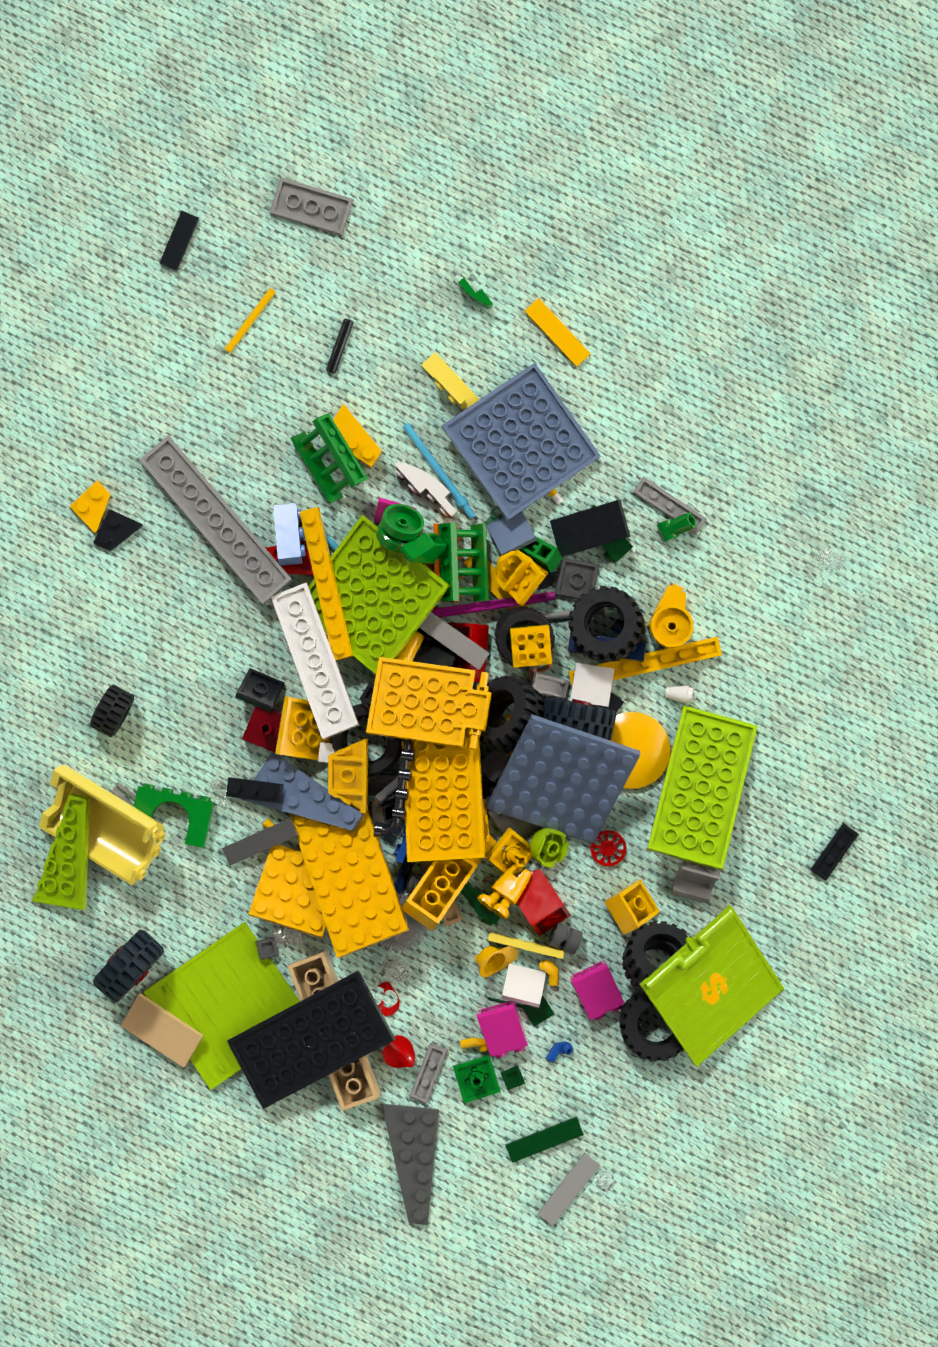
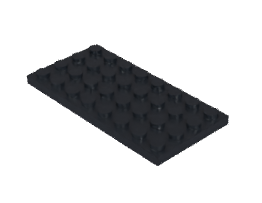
(311, 1039)

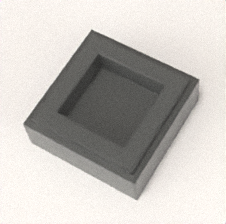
(266, 948)

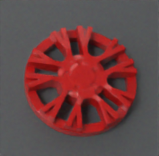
(608, 848)

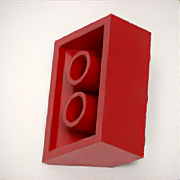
(477, 633)

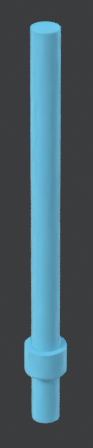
(461, 501)

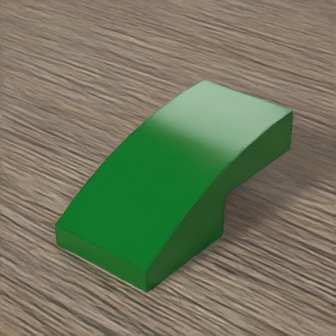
(479, 297)

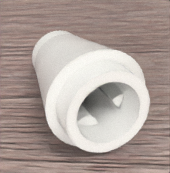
(681, 694)

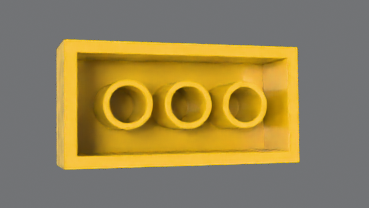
(438, 890)

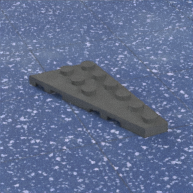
(413, 1144)

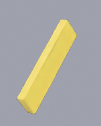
(526, 945)

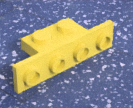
(447, 380)

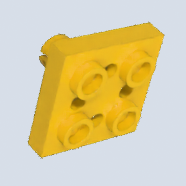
(531, 645)
(512, 853)

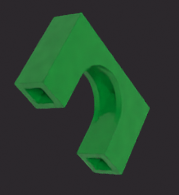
(198, 809)

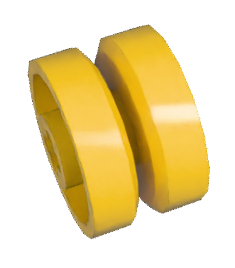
(681, 620)

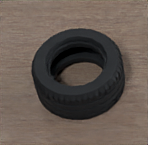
(379, 765)

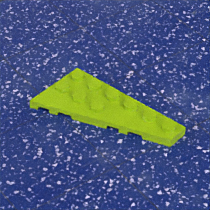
(67, 861)

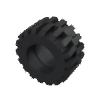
(112, 710)

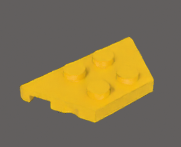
(350, 775)

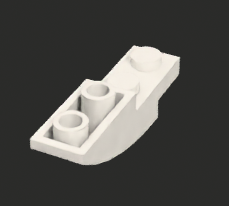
(423, 481)

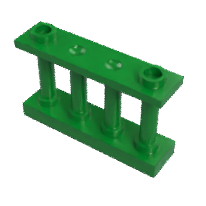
(341, 453)
(449, 561)

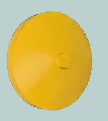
(650, 738)

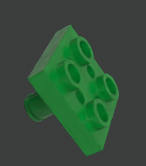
(472, 1090)

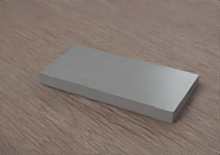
(311, 206)

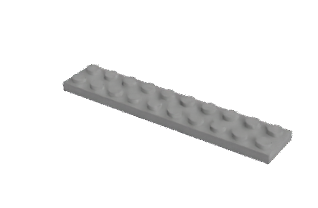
(215, 519)

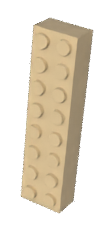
(356, 1081)

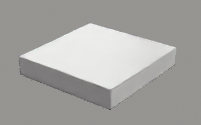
(592, 684)
(523, 985)

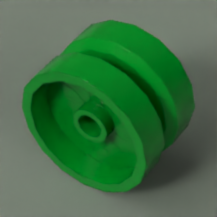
(399, 526)

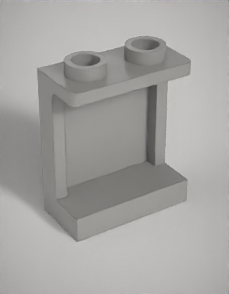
(695, 881)

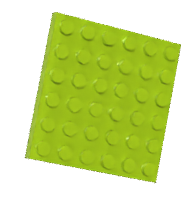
(380, 594)

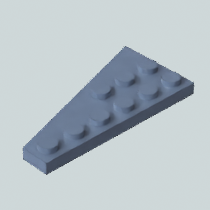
(305, 796)

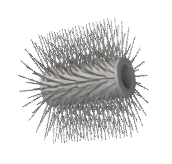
(413, 927)

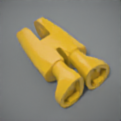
(508, 887)

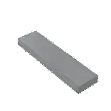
(666, 502)
(454, 640)
(568, 1189)

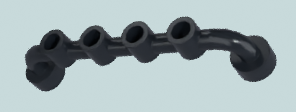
(401, 793)

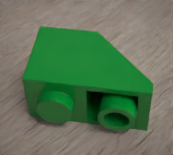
(424, 548)

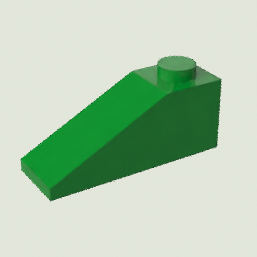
(543, 554)

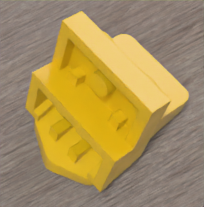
(519, 575)

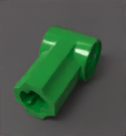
(673, 527)

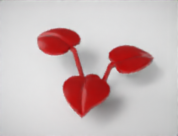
(400, 1051)

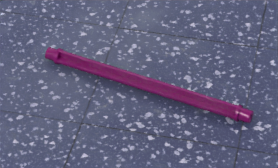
(491, 605)

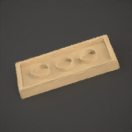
(162, 1030)

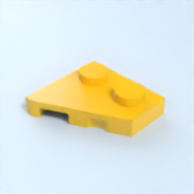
(92, 505)

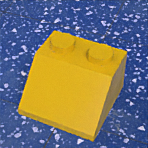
(632, 907)

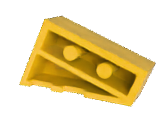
(357, 438)

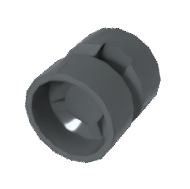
(565, 938)

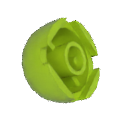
(548, 846)

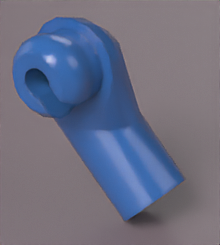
(559, 1048)

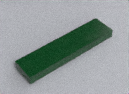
(544, 1139)

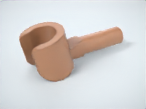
(538, 670)

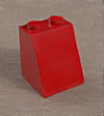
(541, 903)

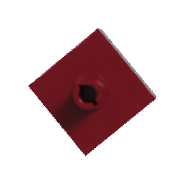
(263, 729)

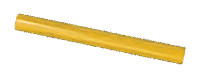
(249, 321)

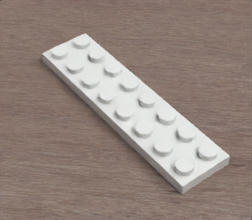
(315, 661)

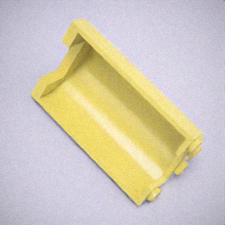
(119, 834)

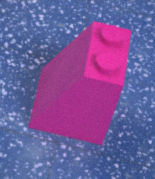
(597, 990)
(502, 1029)

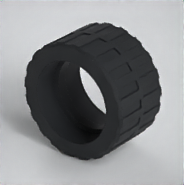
(509, 619)

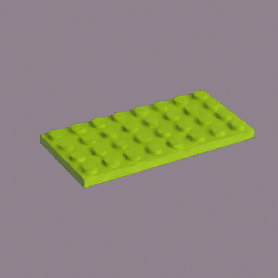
(702, 788)

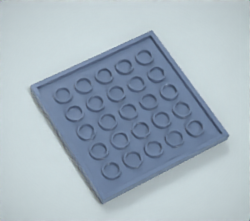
(521, 441)
(563, 779)

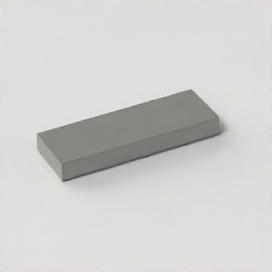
(428, 1073)

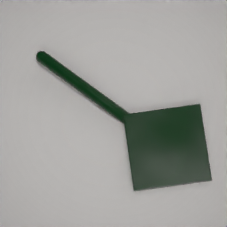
(535, 1014)

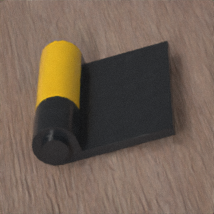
(428, 652)

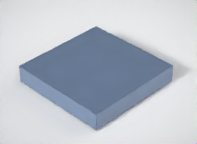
(511, 534)

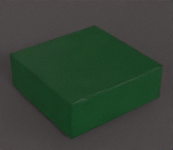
(512, 1077)

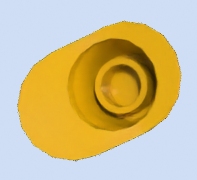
(494, 960)

